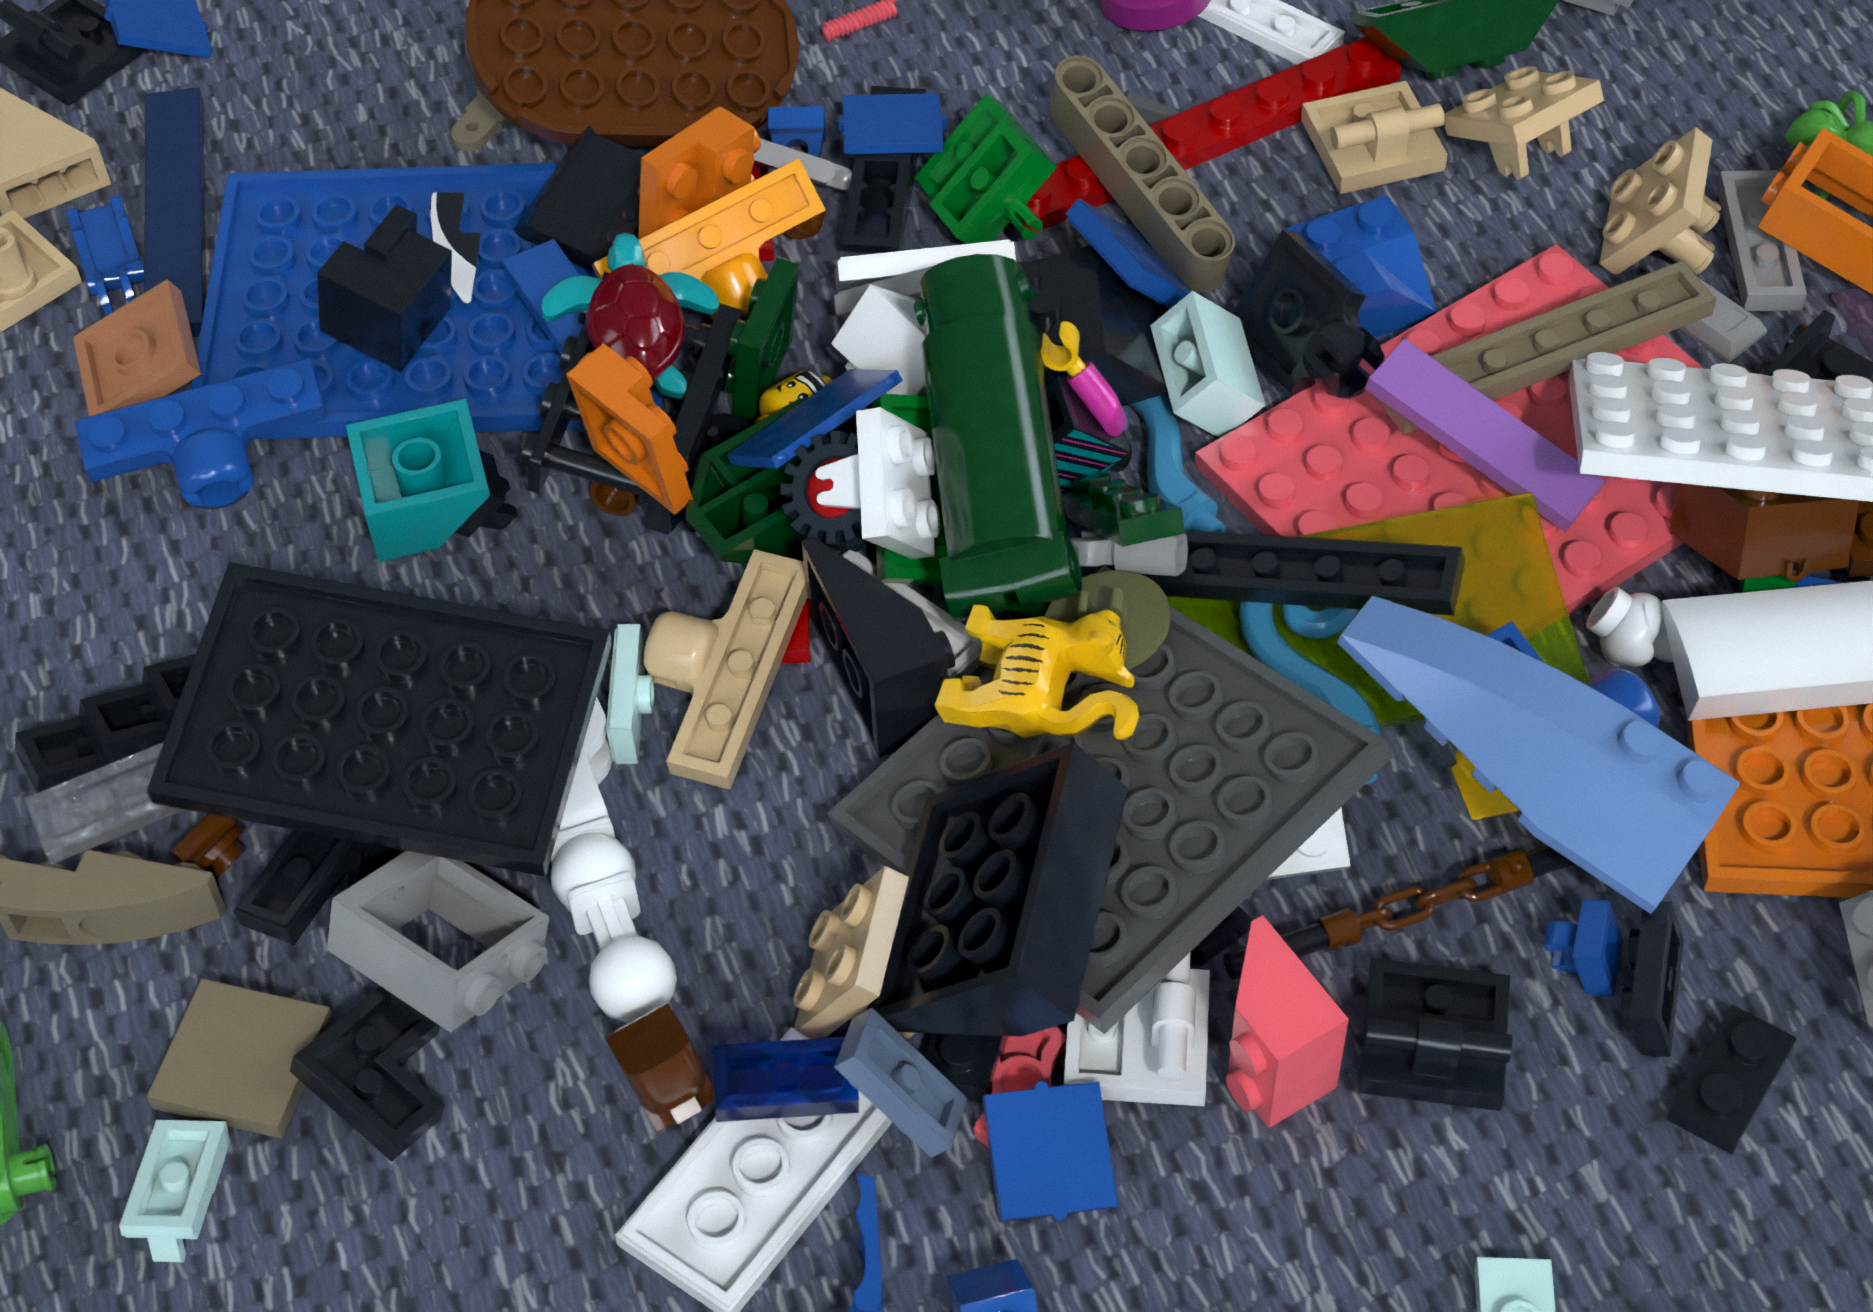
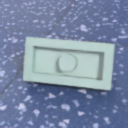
(175, 1185)

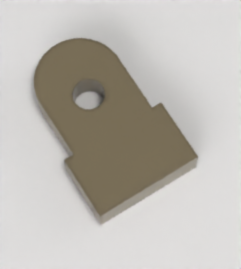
(477, 125)

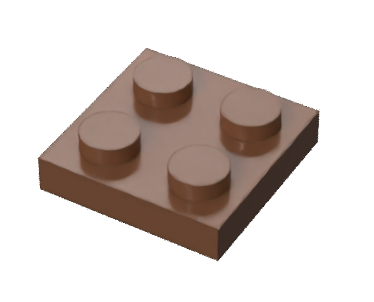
(137, 351)

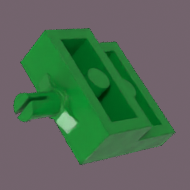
(986, 175)

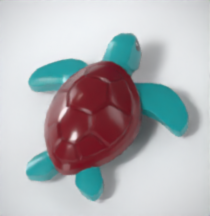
(635, 310)

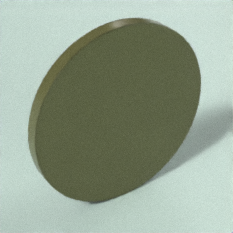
(1134, 598)

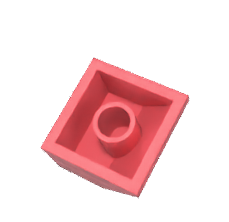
(1283, 1031)

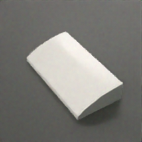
(1773, 649)

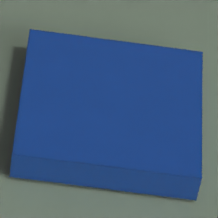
(1128, 254)

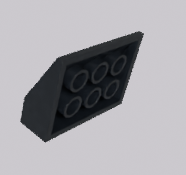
(1003, 899)

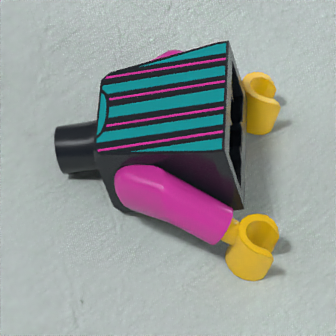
(1083, 413)

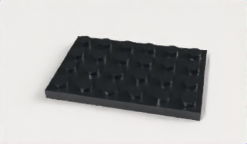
(383, 718)

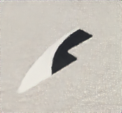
(445, 222)

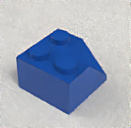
(1380, 257)

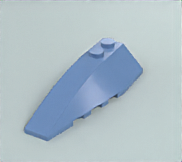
(1568, 757)

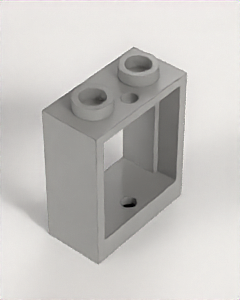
(375, 907)

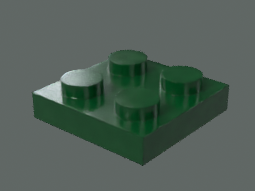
(763, 339)

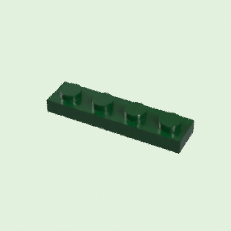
(1120, 510)

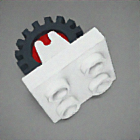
(867, 487)

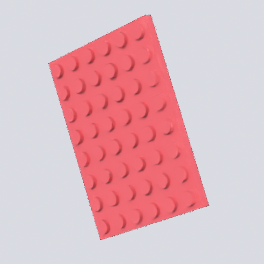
(1347, 464)

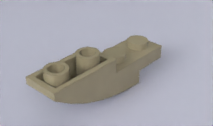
(105, 899)

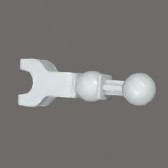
(597, 885)

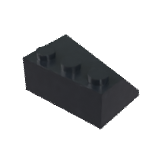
(1109, 319)

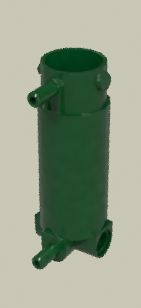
(993, 441)

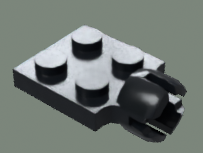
(1306, 321)

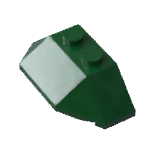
(1452, 33)
(742, 505)

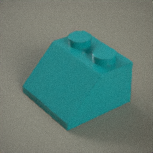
(417, 476)

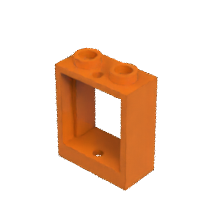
(1815, 224)

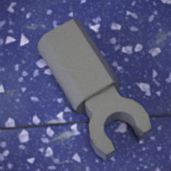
(1153, 557)

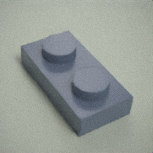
(901, 1082)

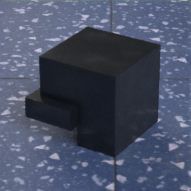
(387, 294)

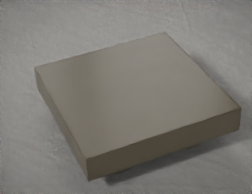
(237, 1058)

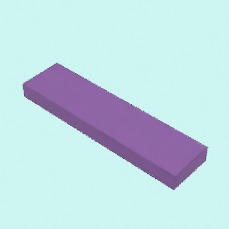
(1483, 433)

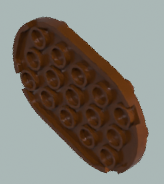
(630, 64)

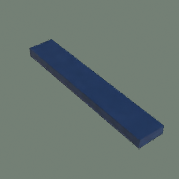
(176, 197)

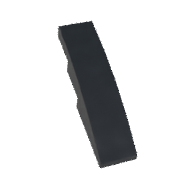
(880, 195)
(106, 729)

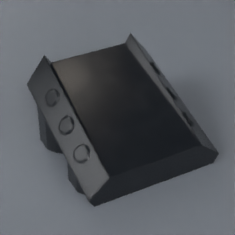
(587, 200)

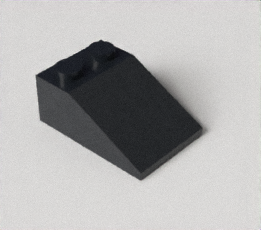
(877, 646)

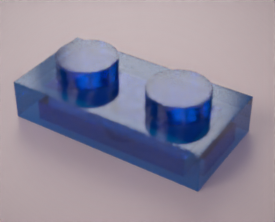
(780, 1080)

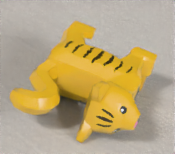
(1030, 676)

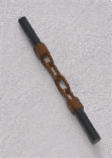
(1344, 928)

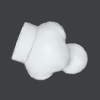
(1630, 628)

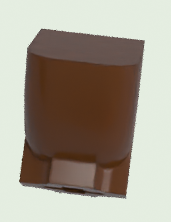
(661, 1067)

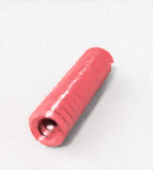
(858, 19)

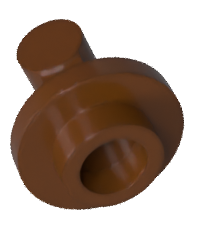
(210, 844)

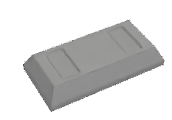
(1727, 330)

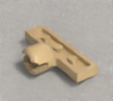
(726, 666)

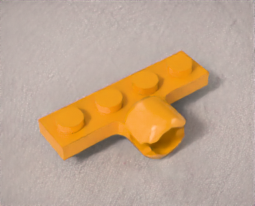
(724, 237)

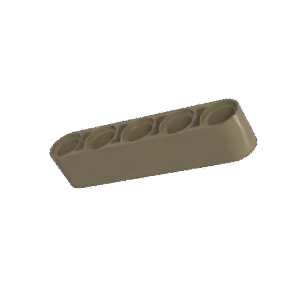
(1141, 173)

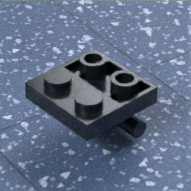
(62, 47)
(1436, 1034)

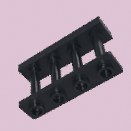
(559, 406)

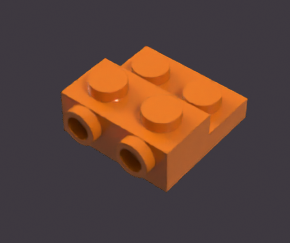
(695, 168)
(629, 426)

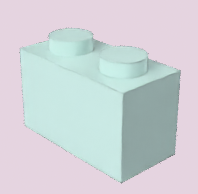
(1207, 365)

